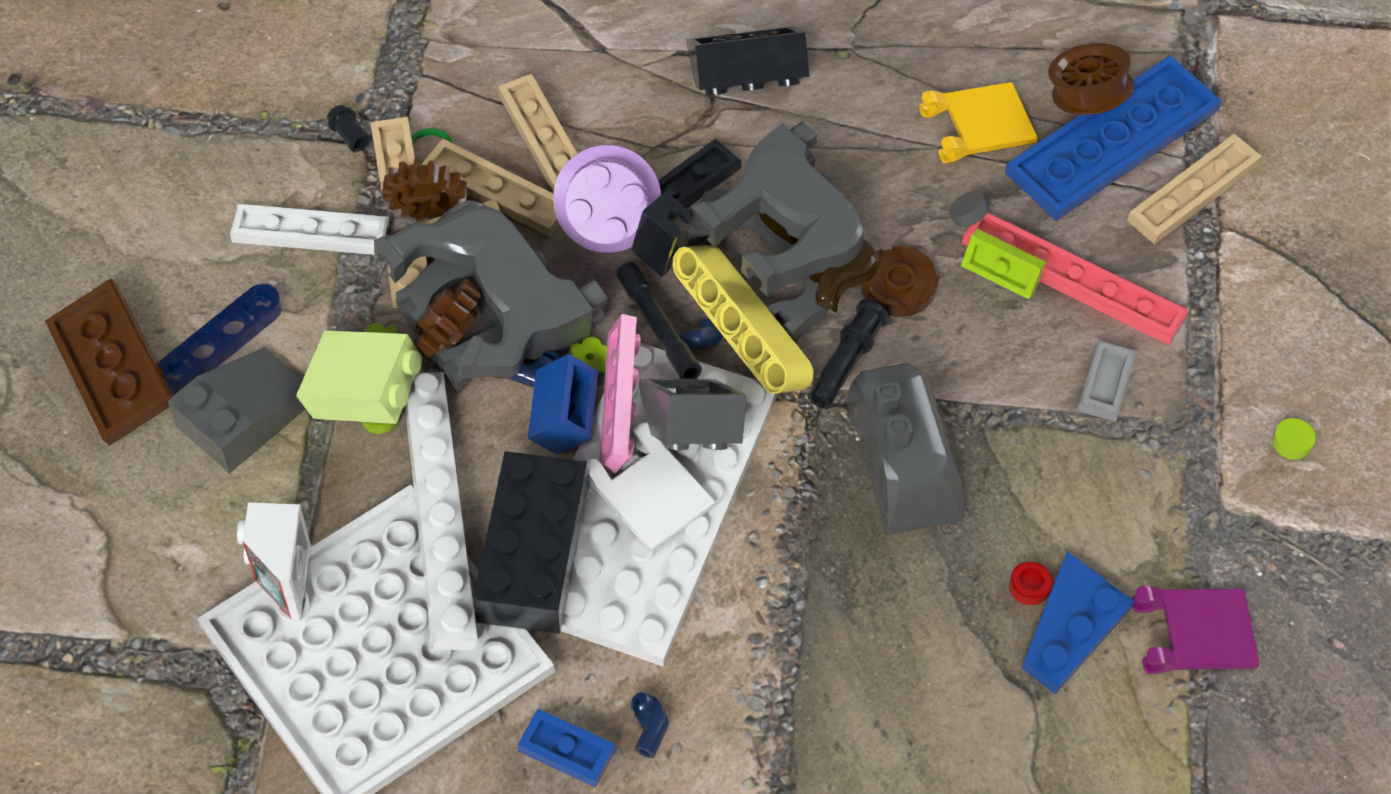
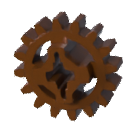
(423, 189)
(447, 318)

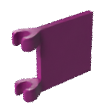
(1203, 629)

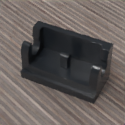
(656, 234)

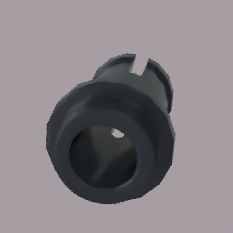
(342, 120)

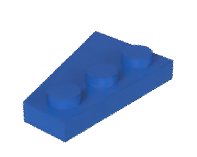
(1074, 623)

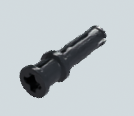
(855, 341)

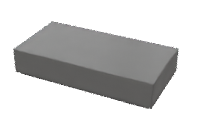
(1106, 381)

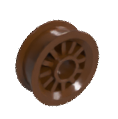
(1091, 78)

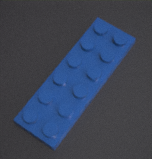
(1105, 146)

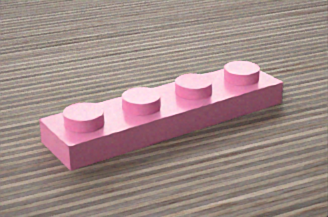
(617, 404)

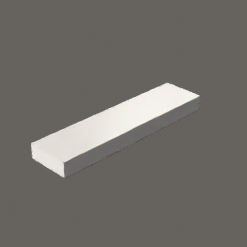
(307, 228)

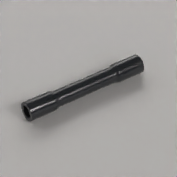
(676, 350)

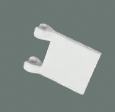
(654, 494)

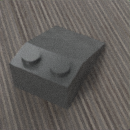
(237, 406)

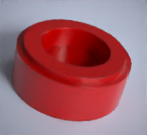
(1030, 583)

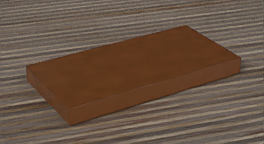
(110, 361)

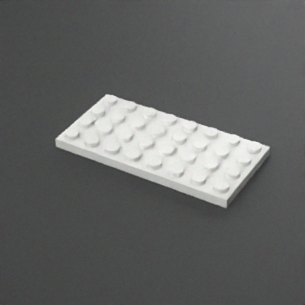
(619, 587)

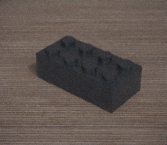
(531, 542)

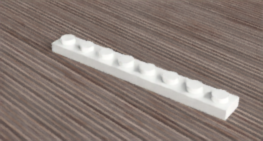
(439, 515)

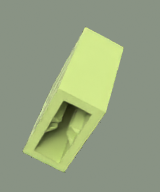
(360, 376)

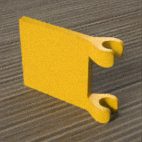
(984, 119)

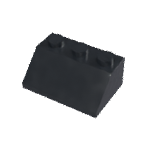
(748, 59)

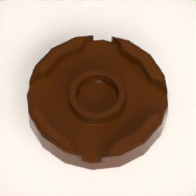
(903, 281)

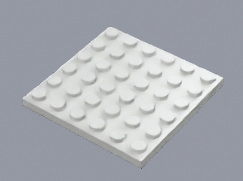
(358, 673)

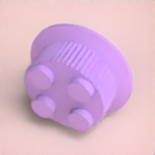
(603, 197)

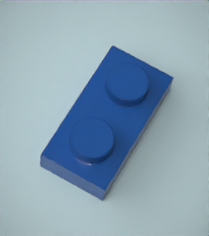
(566, 747)

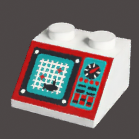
(277, 552)

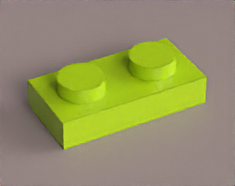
(1003, 264)

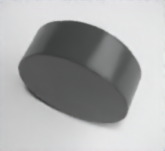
(969, 209)

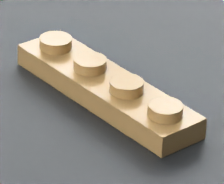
(537, 126)
(487, 181)
(1194, 188)

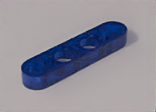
(223, 343)

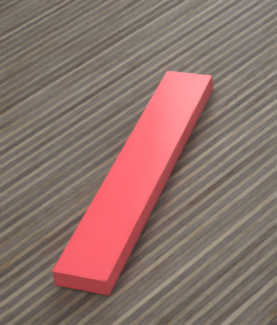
(1091, 283)

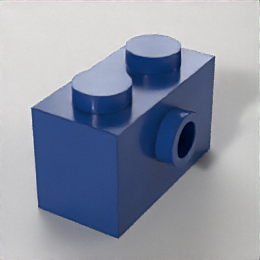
(563, 404)

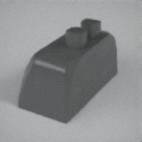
(905, 448)

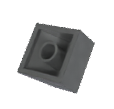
(693, 412)

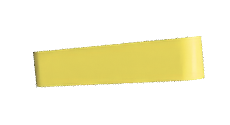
(742, 319)

